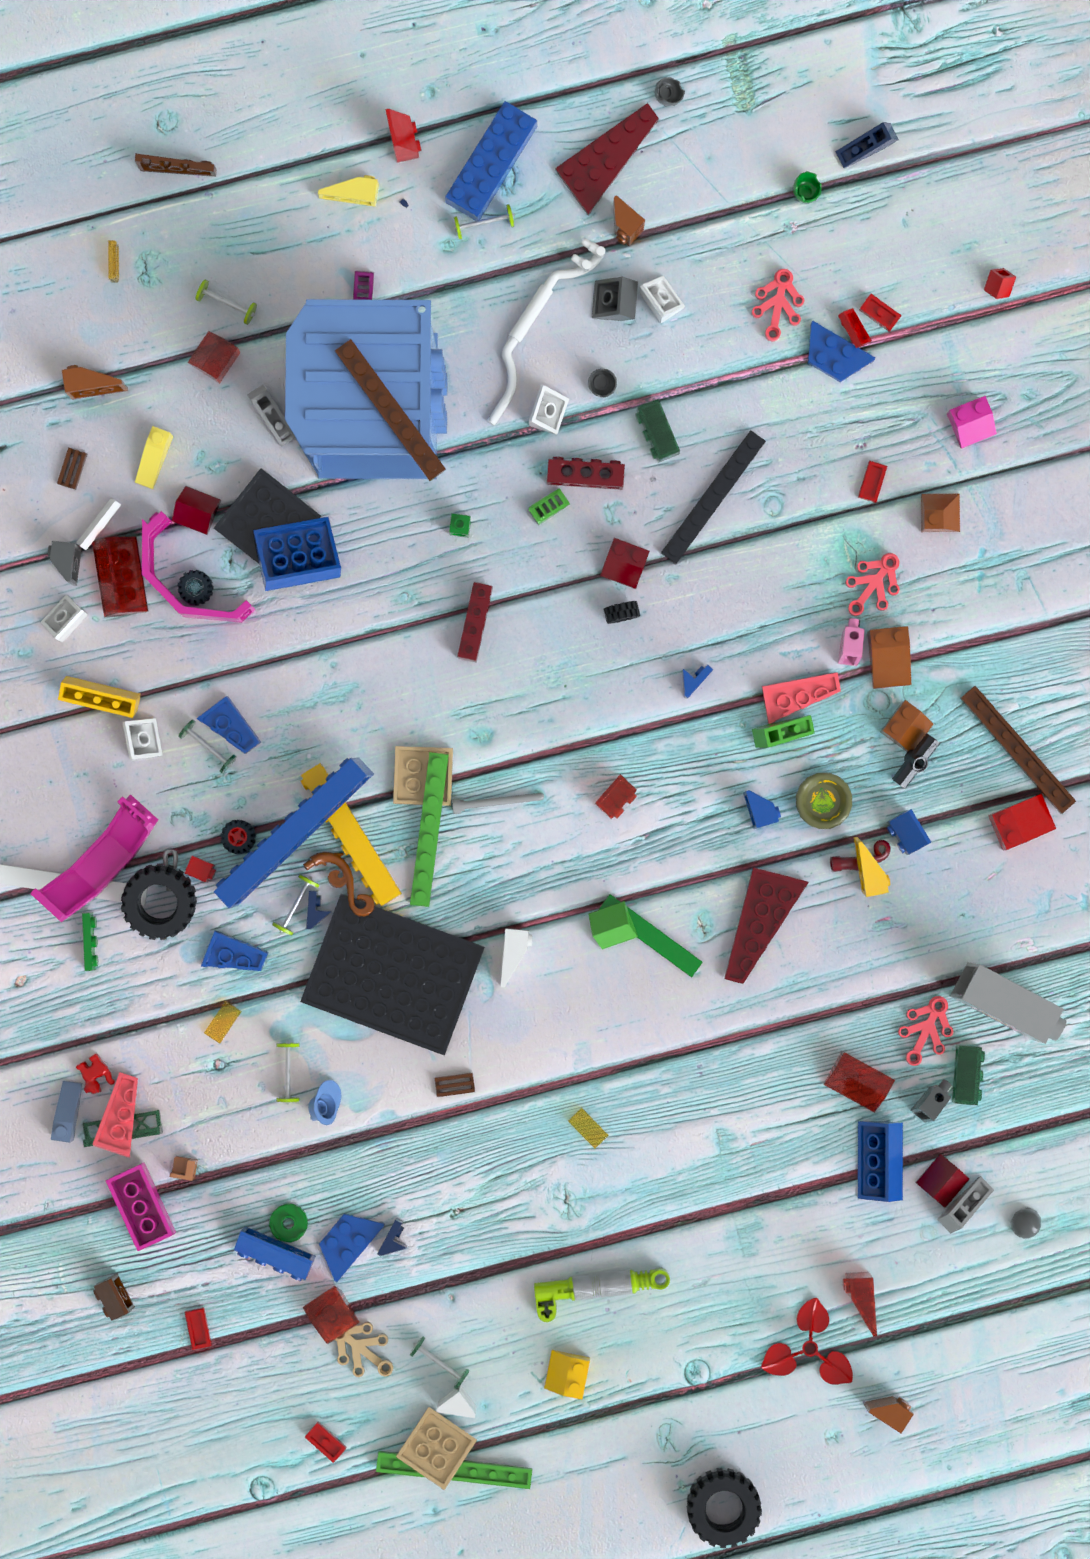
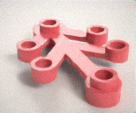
(779, 302)
(875, 581)
(927, 1027)

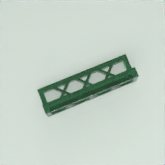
(137, 1133)

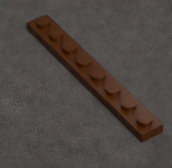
(390, 410)
(1018, 749)

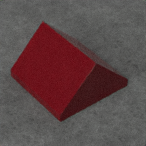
(195, 510)
(942, 1180)

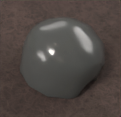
(669, 91)
(602, 382)
(1026, 1223)

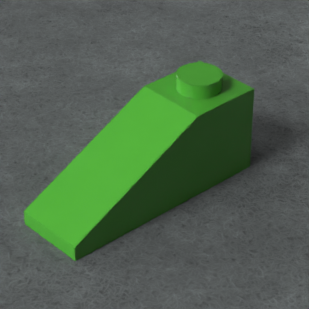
(782, 731)

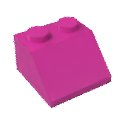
(972, 422)

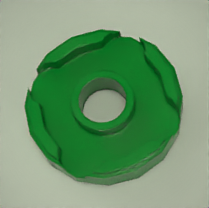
(291, 1211)

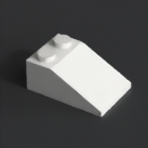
(515, 947)

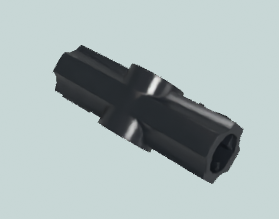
(916, 761)

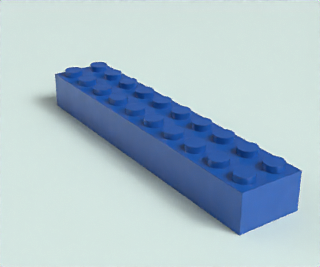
(293, 832)

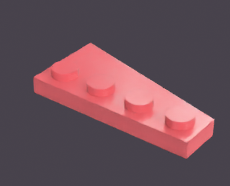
(790, 696)
(117, 1122)

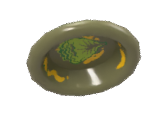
(824, 800)

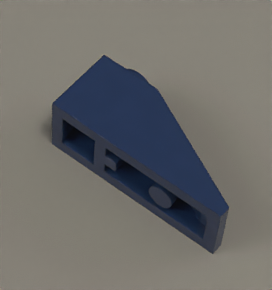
(867, 144)

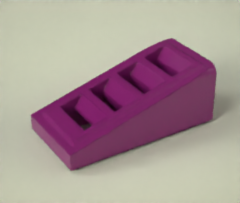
(366, 275)

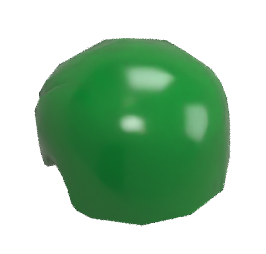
(807, 187)

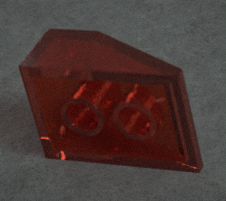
(861, 1292)

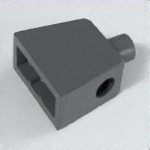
(927, 1107)

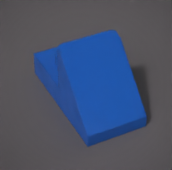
(691, 684)

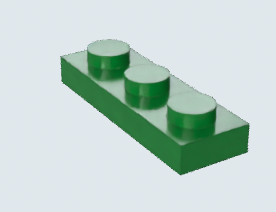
(89, 941)

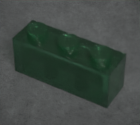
(657, 431)
(967, 1074)

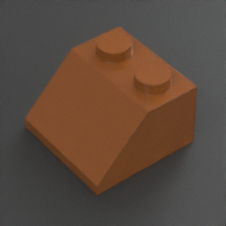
(627, 222)
(907, 726)
(891, 1411)

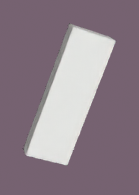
(98, 524)

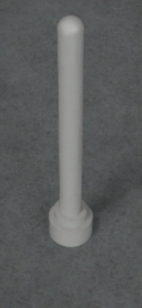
(461, 805)

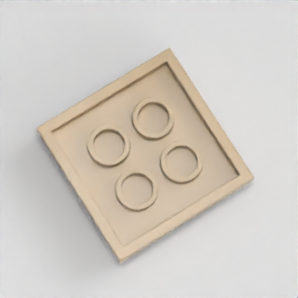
(411, 773)
(436, 1448)

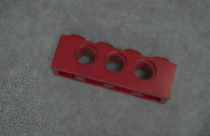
(614, 481)
(475, 622)

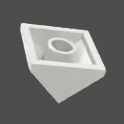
(661, 298)
(548, 410)
(64, 618)
(142, 739)
(457, 1403)

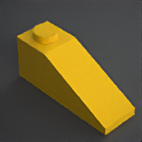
(872, 877)

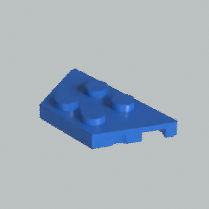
(834, 354)
(347, 1241)

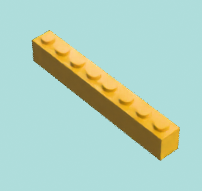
(356, 844)

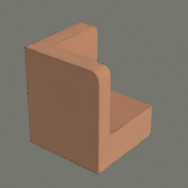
(184, 1168)

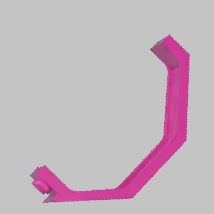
(150, 531)
(99, 862)

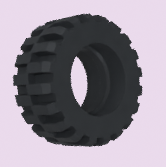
(150, 925)
(729, 1533)

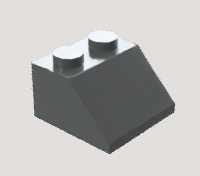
(615, 299)
(66, 560)

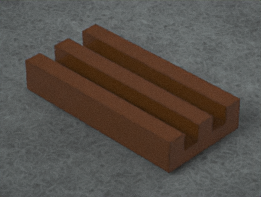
(65, 465)
(456, 1092)

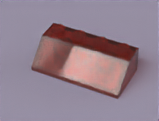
(120, 576)

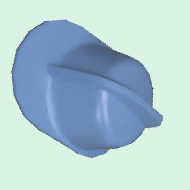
(325, 1103)

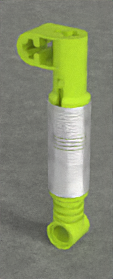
(596, 1285)

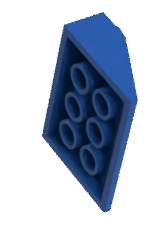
(297, 553)

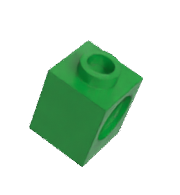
(460, 525)

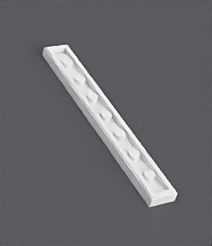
(38, 879)

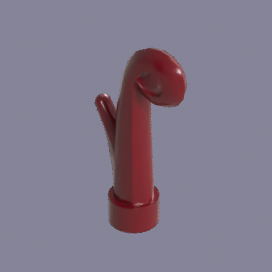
(850, 863)

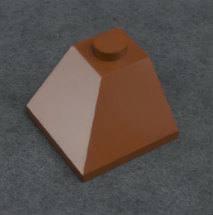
(940, 512)

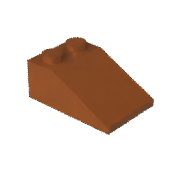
(87, 383)
(890, 657)

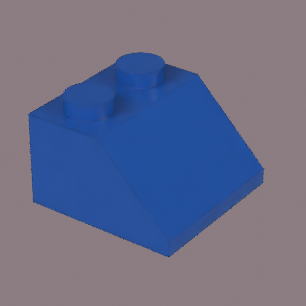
(761, 810)
(908, 832)

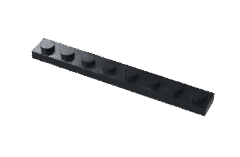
(713, 497)

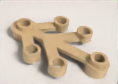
(359, 1346)

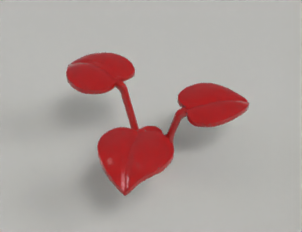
(810, 1318)

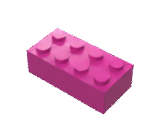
(140, 1206)

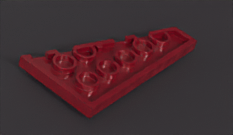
(600, 162)
(763, 912)

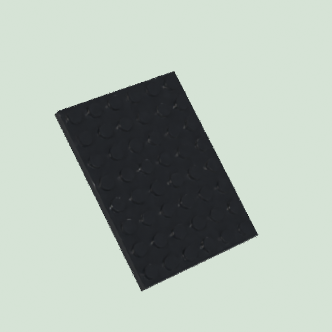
(393, 975)

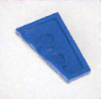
(230, 724)
(233, 953)

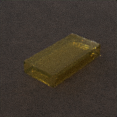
(113, 261)
(222, 1022)
(588, 1127)

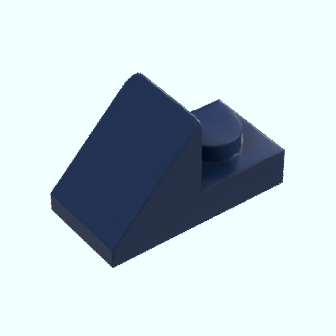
(313, 915)
(390, 1243)

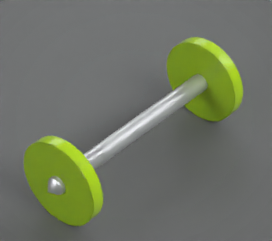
(510, 215)
(202, 290)
(282, 928)
(287, 1098)

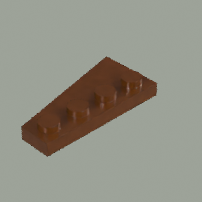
(158, 164)

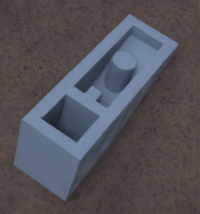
(66, 1112)

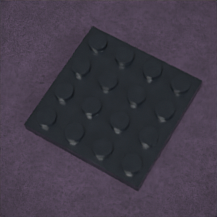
(260, 506)

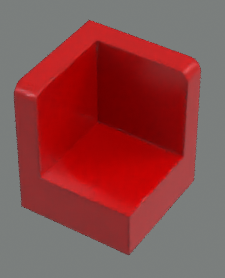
(1000, 283)

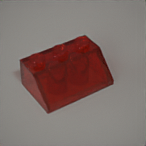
(859, 1082)

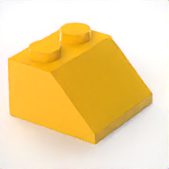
(567, 1374)

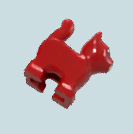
(93, 1072)

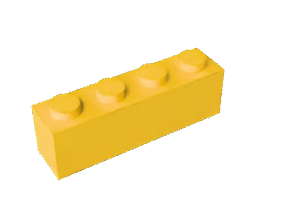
(99, 696)

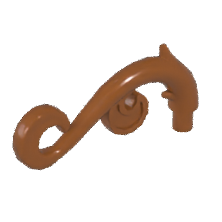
(347, 879)

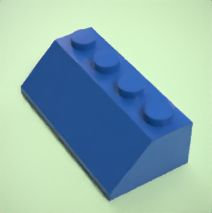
(880, 1160)
(274, 1253)

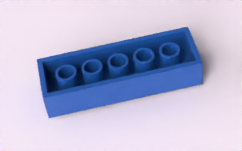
(491, 161)

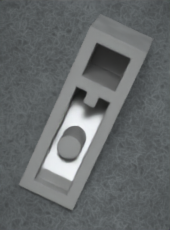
(271, 415)
(965, 1205)

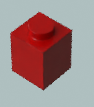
(200, 869)

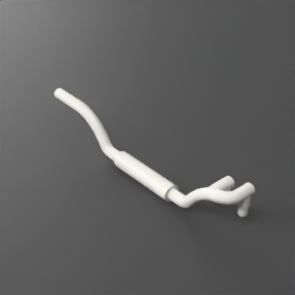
(530, 314)

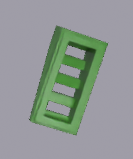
(532, 509)

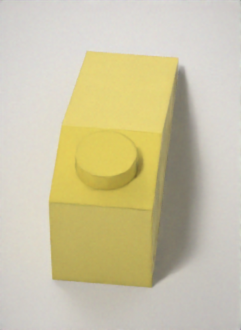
(356, 191)
(153, 457)

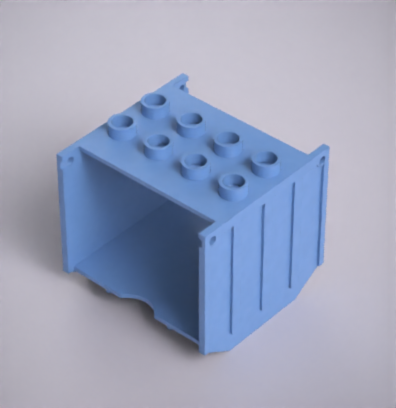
(330, 410)

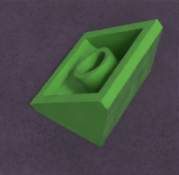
(612, 925)

